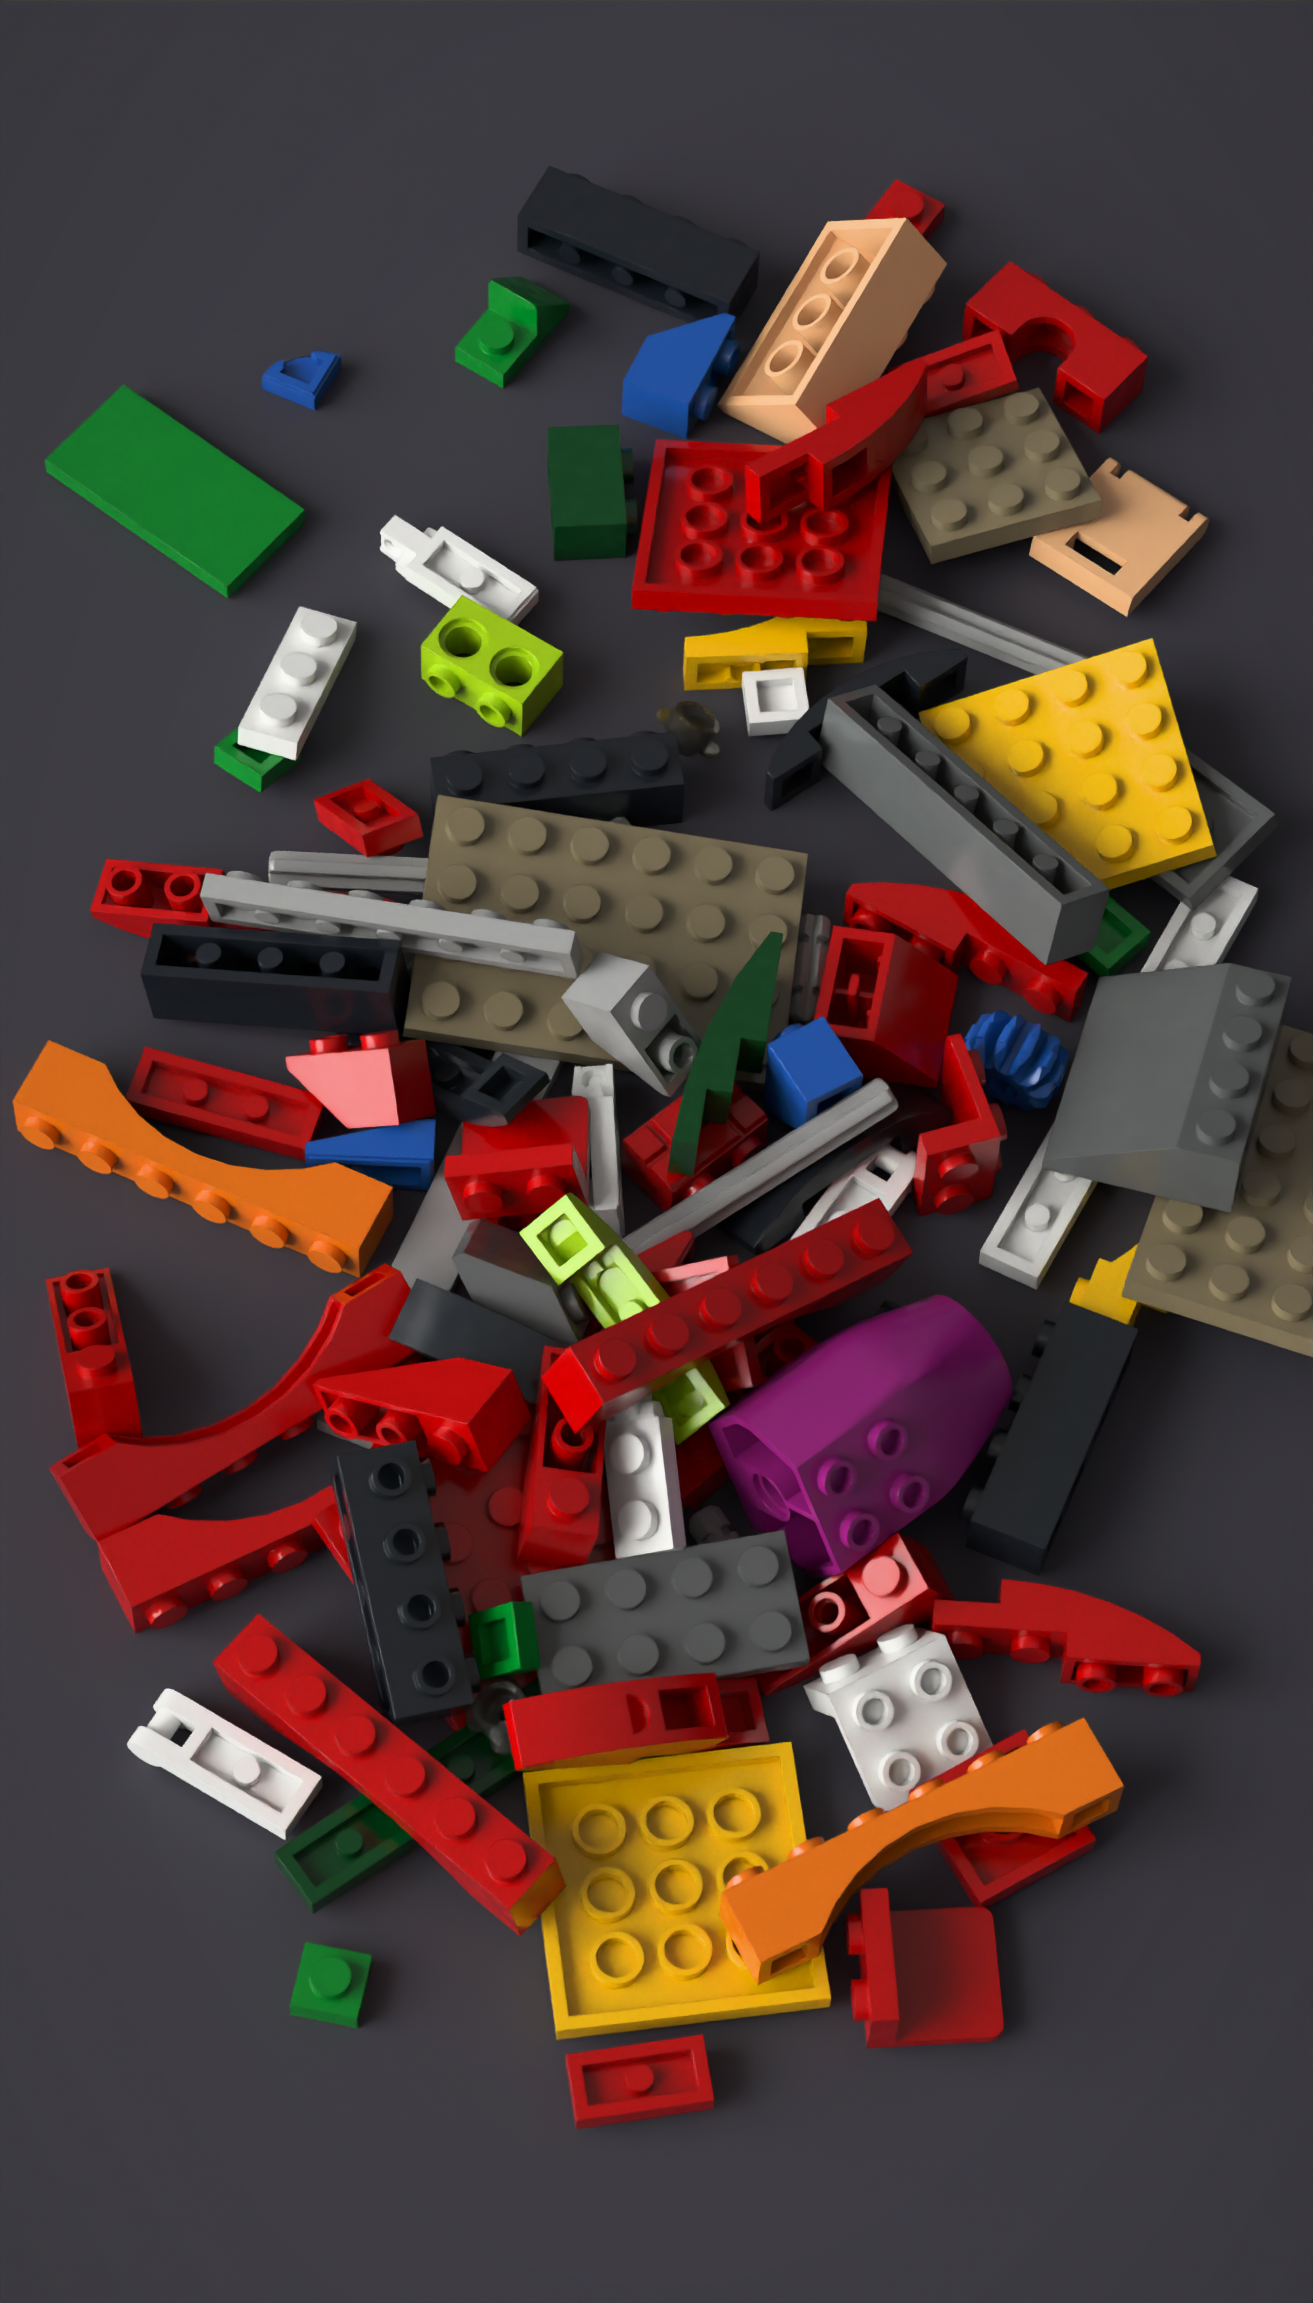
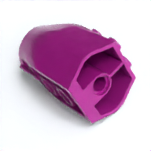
(864, 1431)

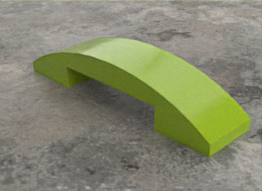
(615, 1286)

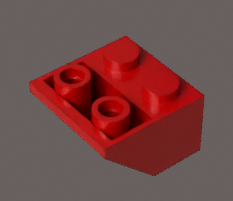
(887, 1005)

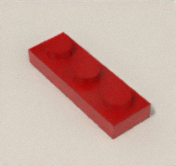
(225, 1103)

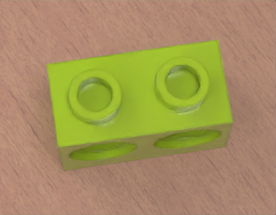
(499, 656)

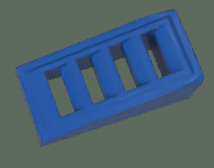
(391, 1154)

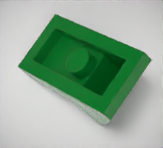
(510, 329)

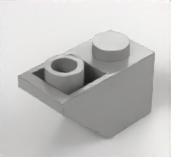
(634, 1020)

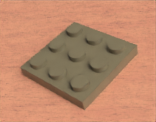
(991, 477)

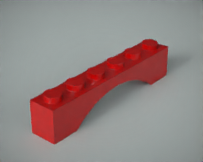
(678, 1334)
(128, 1477)
(179, 1563)
(437, 1809)

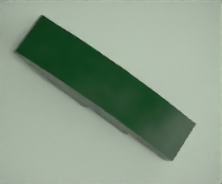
(731, 1043)

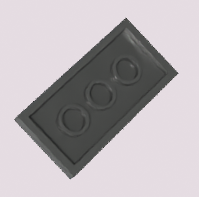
(669, 1614)

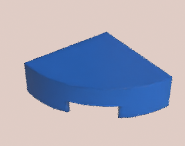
(303, 378)

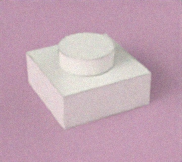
(773, 700)

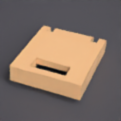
(1138, 530)

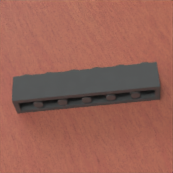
(962, 825)

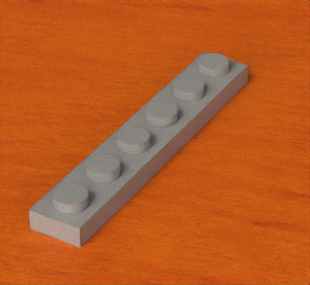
(420, 926)

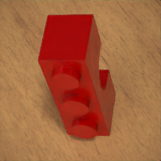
(1098, 368)

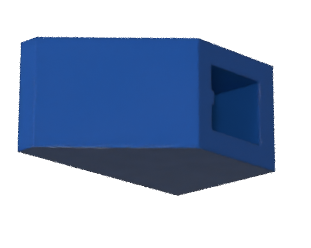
(678, 373)
(807, 1072)

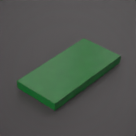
(175, 491)

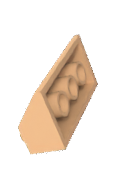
(834, 325)

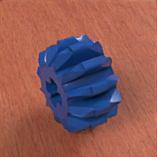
(1018, 1059)

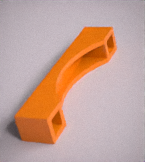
(315, 1210)
(1039, 1789)

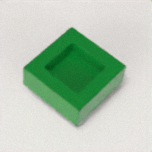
(250, 765)
(1117, 941)
(504, 1640)
(331, 1984)

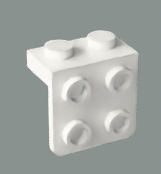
(901, 1712)

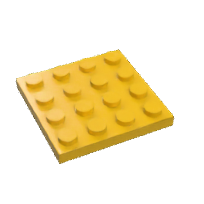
(1089, 761)
(644, 1878)

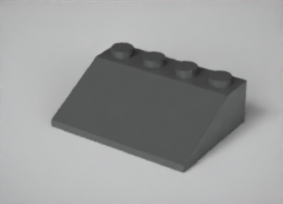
(1170, 1081)

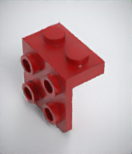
(959, 1160)
(523, 1163)
(924, 1973)

